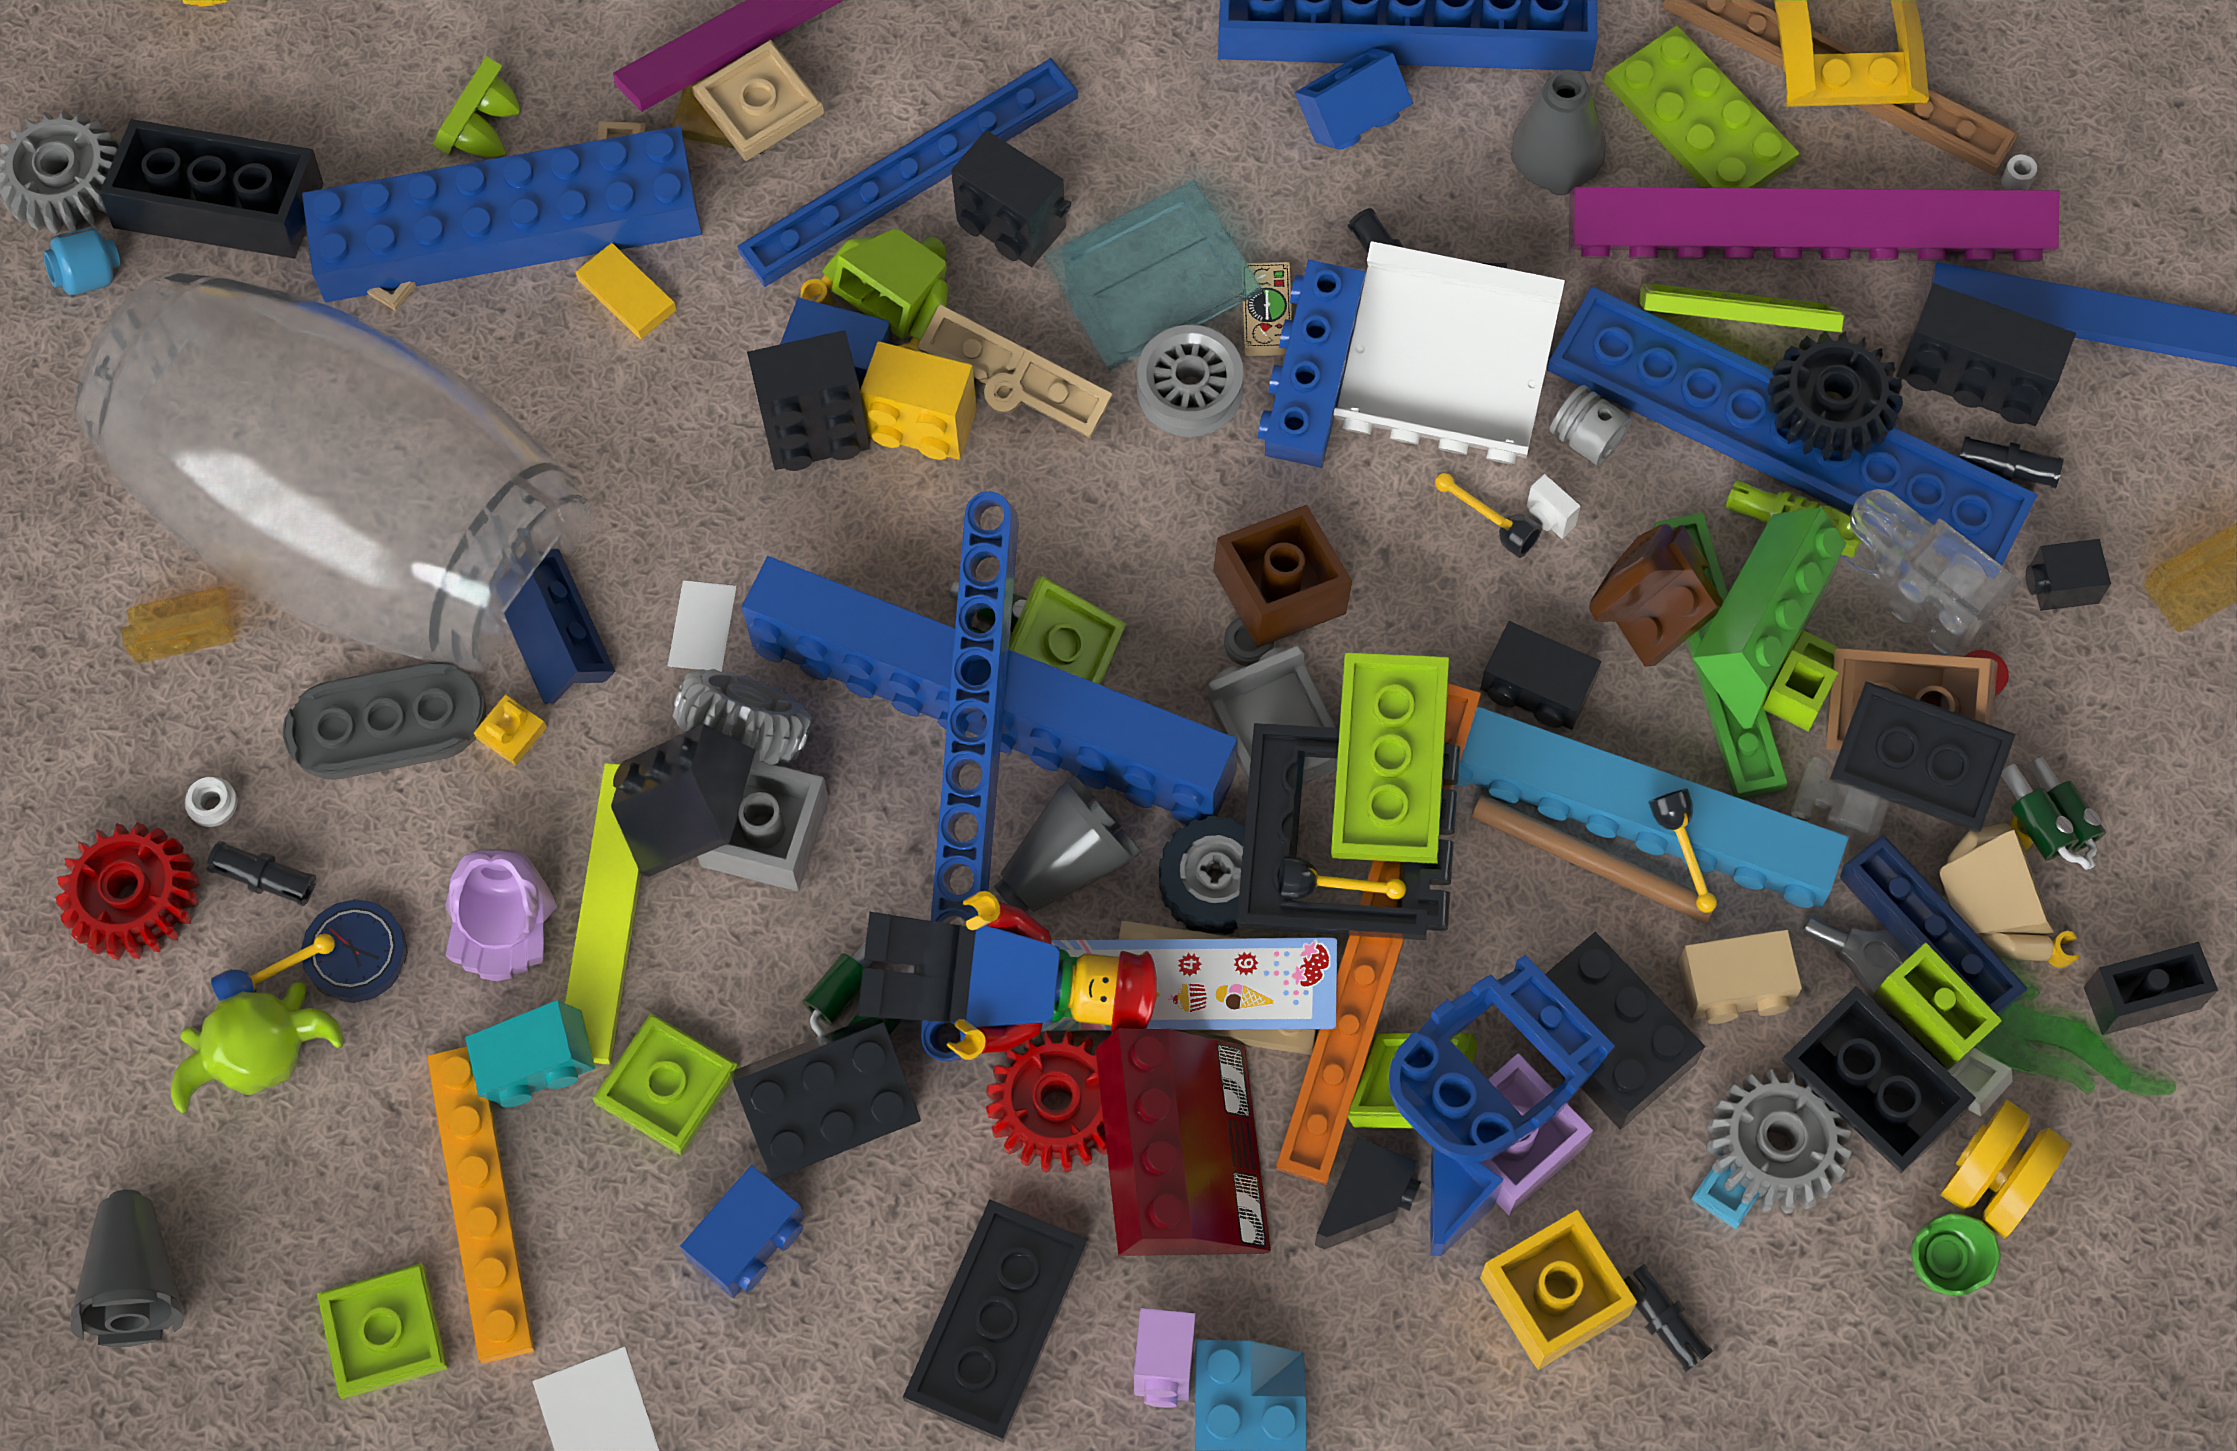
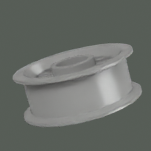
(1219, 376)

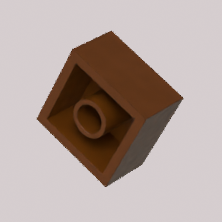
(1282, 575)

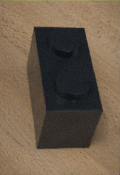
(1539, 676)
(2150, 988)

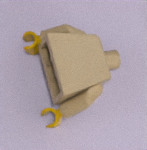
(1998, 895)

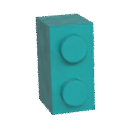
(530, 1054)

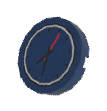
(365, 953)

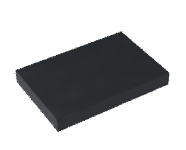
(1922, 757)

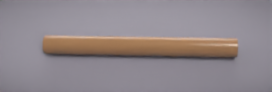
(1589, 857)

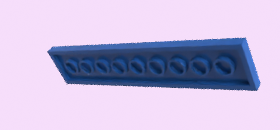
(1725, 406)

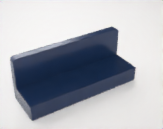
(556, 631)

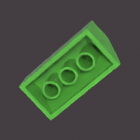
(1769, 609)

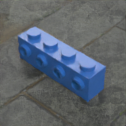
(1313, 363)

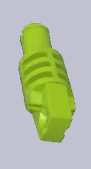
(1763, 504)

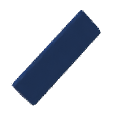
(1920, 915)

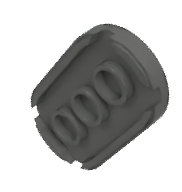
(384, 720)

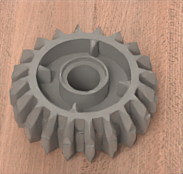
(35, 157)
(744, 711)
(1761, 1168)

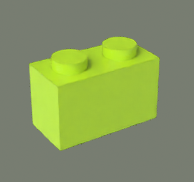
(1937, 1006)

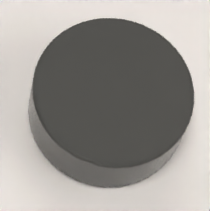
(1241, 646)

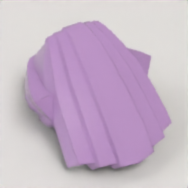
(497, 913)

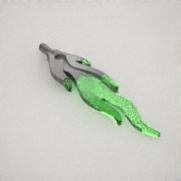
(1878, 954)

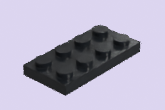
(996, 1320)

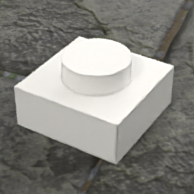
(1552, 507)
(1982, 1077)

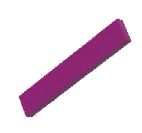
(711, 47)

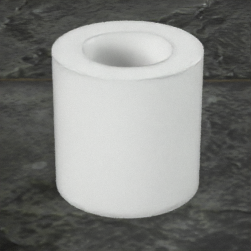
(2019, 173)

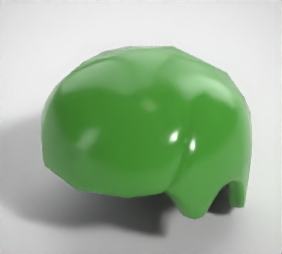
(1955, 1254)

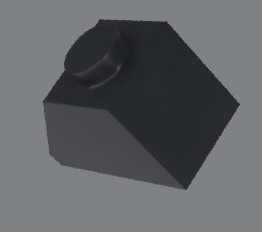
(1368, 1193)

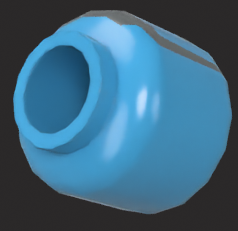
(81, 261)

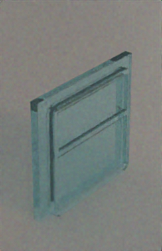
(1152, 273)

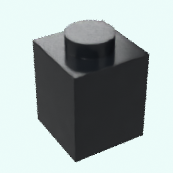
(2068, 575)

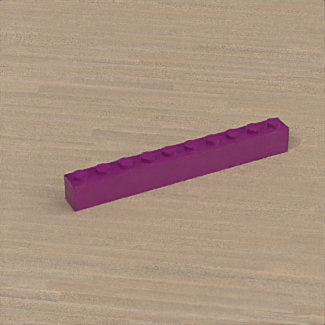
(1814, 220)

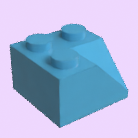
(1249, 1397)

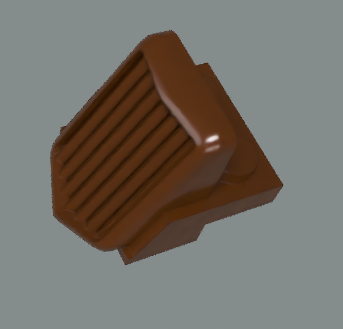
(1657, 593)

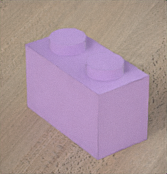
(1164, 1356)

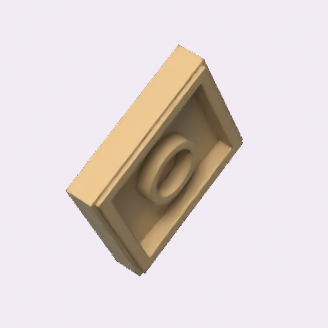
(758, 100)

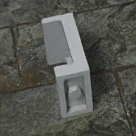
(1270, 693)

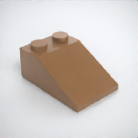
(1948, 682)

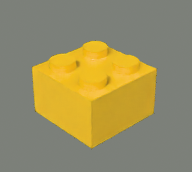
(918, 401)
(1557, 1289)

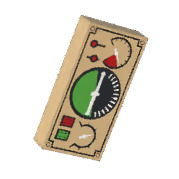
(1268, 310)

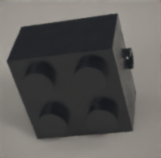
(1008, 199)

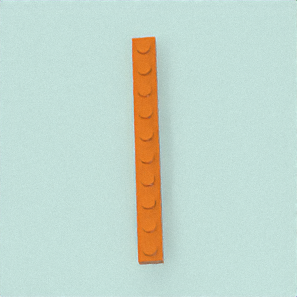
(1360, 998)

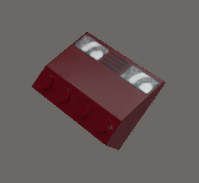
(1181, 1145)

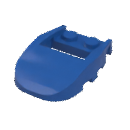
(1455, 1102)

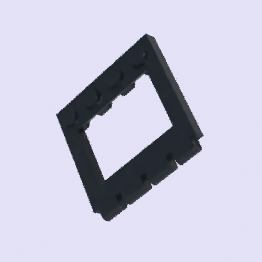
(1273, 833)

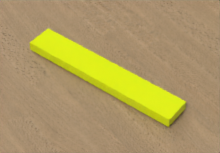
(604, 927)

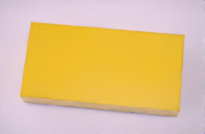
(626, 291)

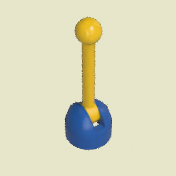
(235, 981)

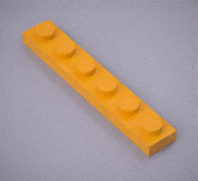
(480, 1210)

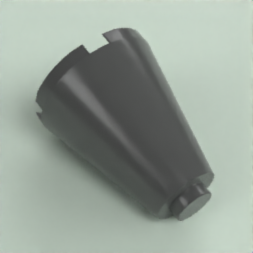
(126, 1276)

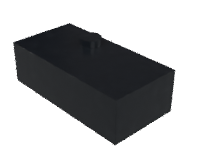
(210, 188)

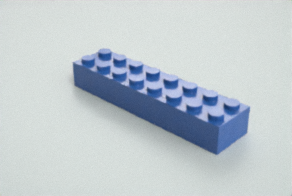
(1415, 31)
(501, 213)

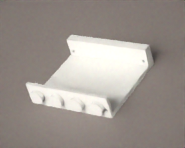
(1449, 352)

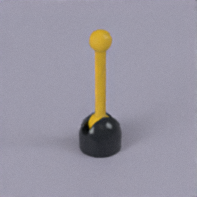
(1516, 533)
(1673, 813)
(1299, 879)

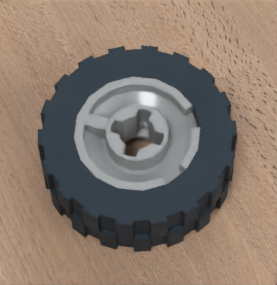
(1184, 877)

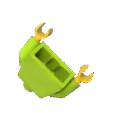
(888, 280)

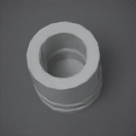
(1590, 425)

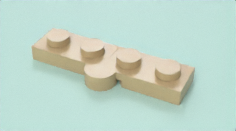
(1015, 373)

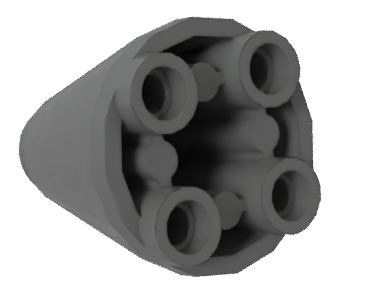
(1560, 135)
(1065, 850)

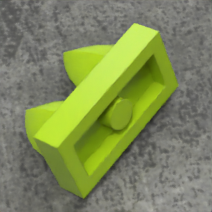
(469, 130)

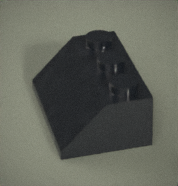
(681, 797)
(1879, 1080)

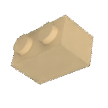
(1740, 976)

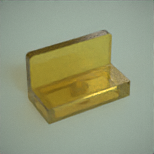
(2197, 581)
(178, 625)

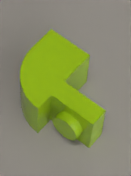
(1803, 682)

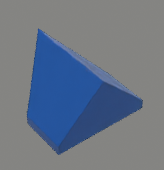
(1459, 1198)

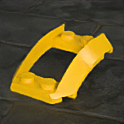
(1853, 76)

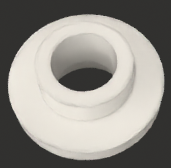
(203, 790)

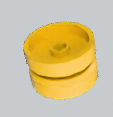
(1999, 1164)

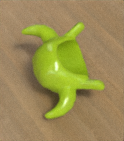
(250, 1043)

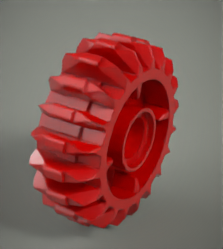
(108, 867)
(1021, 1106)

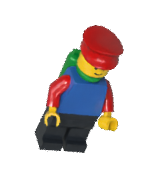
(998, 978)

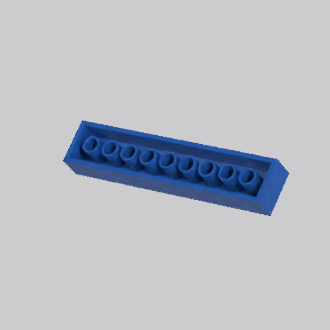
(1046, 710)

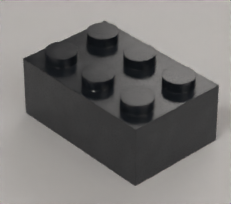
(1985, 355)
(809, 400)
(1648, 1038)
(825, 1096)

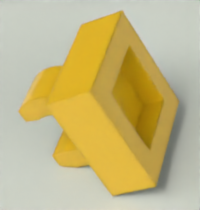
(510, 730)

